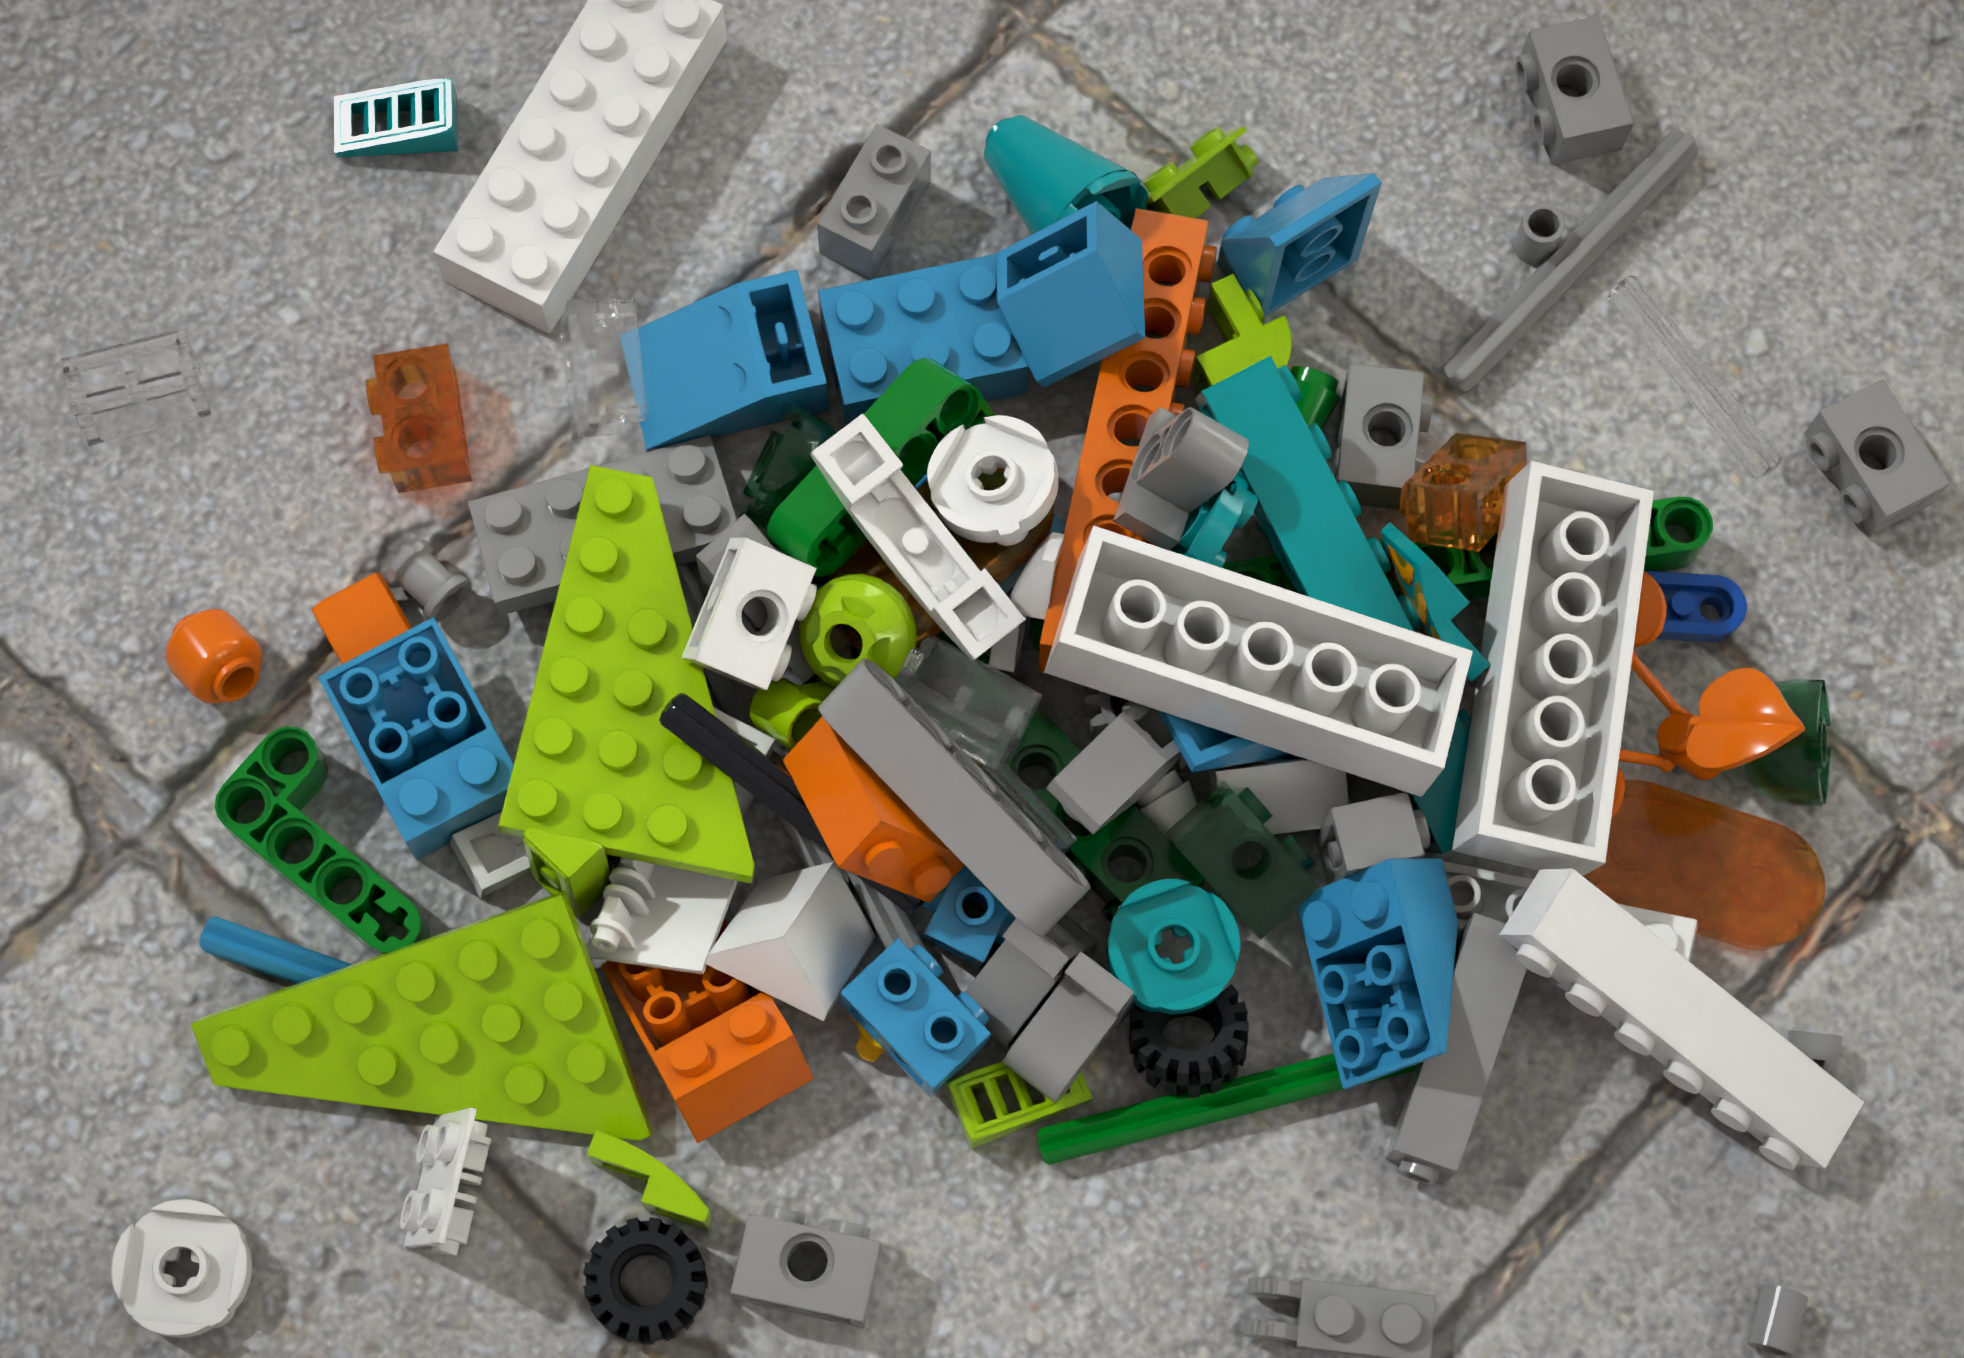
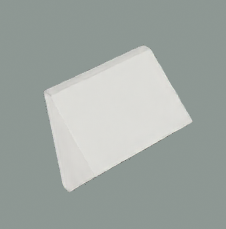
(796, 939)

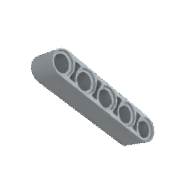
(954, 797)

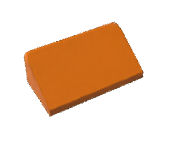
(360, 617)

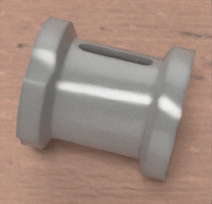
(427, 580)

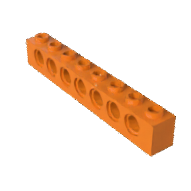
(1172, 252)

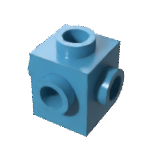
(956, 931)

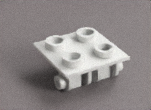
(659, 916)
(444, 1150)

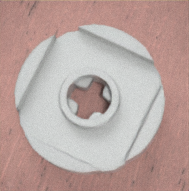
(1001, 513)
(159, 1237)

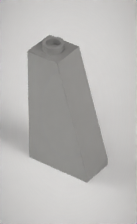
(1450, 1087)

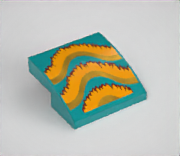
(1430, 594)

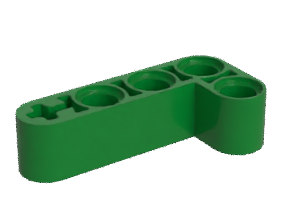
(912, 420)
(329, 860)

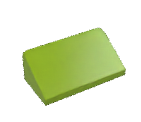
(568, 865)

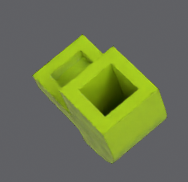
(1247, 340)

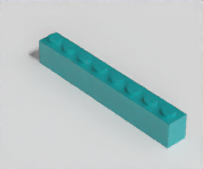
(1318, 537)

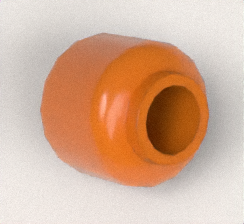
(214, 656)

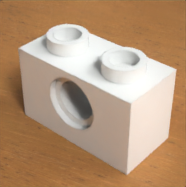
(719, 636)

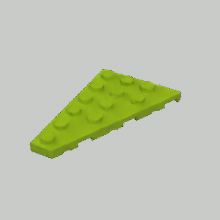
(463, 1020)

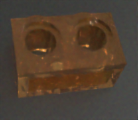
(431, 416)
(1461, 491)

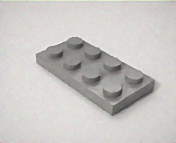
(530, 528)

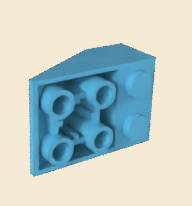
(730, 362)
(421, 736)
(1384, 965)

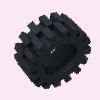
(1196, 1066)
(611, 1257)

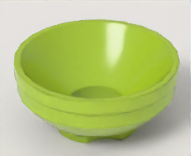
(870, 608)

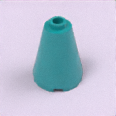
(1055, 176)

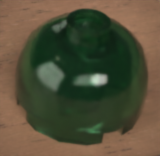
(783, 463)
(1800, 768)

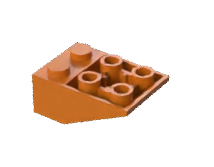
(711, 1041)

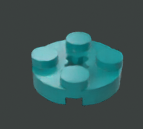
(1214, 521)
(1190, 914)

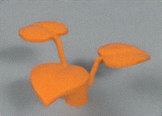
(1738, 718)

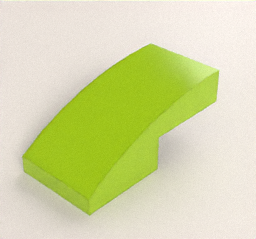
(665, 1190)

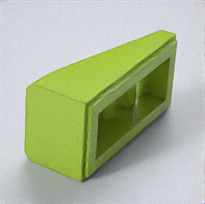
(980, 1132)

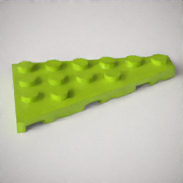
(610, 663)

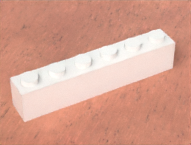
(1680, 1019)

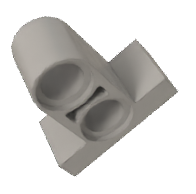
(1175, 471)
(1026, 974)
(1070, 1027)

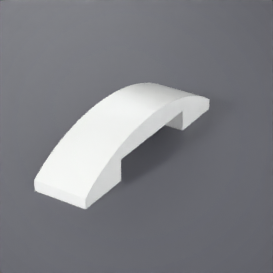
(914, 540)

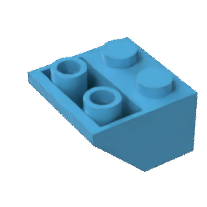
(1073, 292)

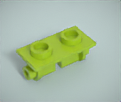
(1215, 162)

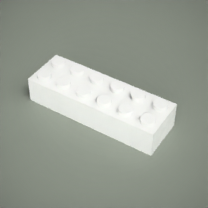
(578, 153)
(1259, 662)
(1558, 672)

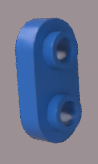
(1685, 595)

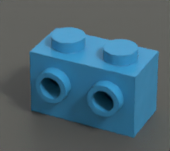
(916, 1015)

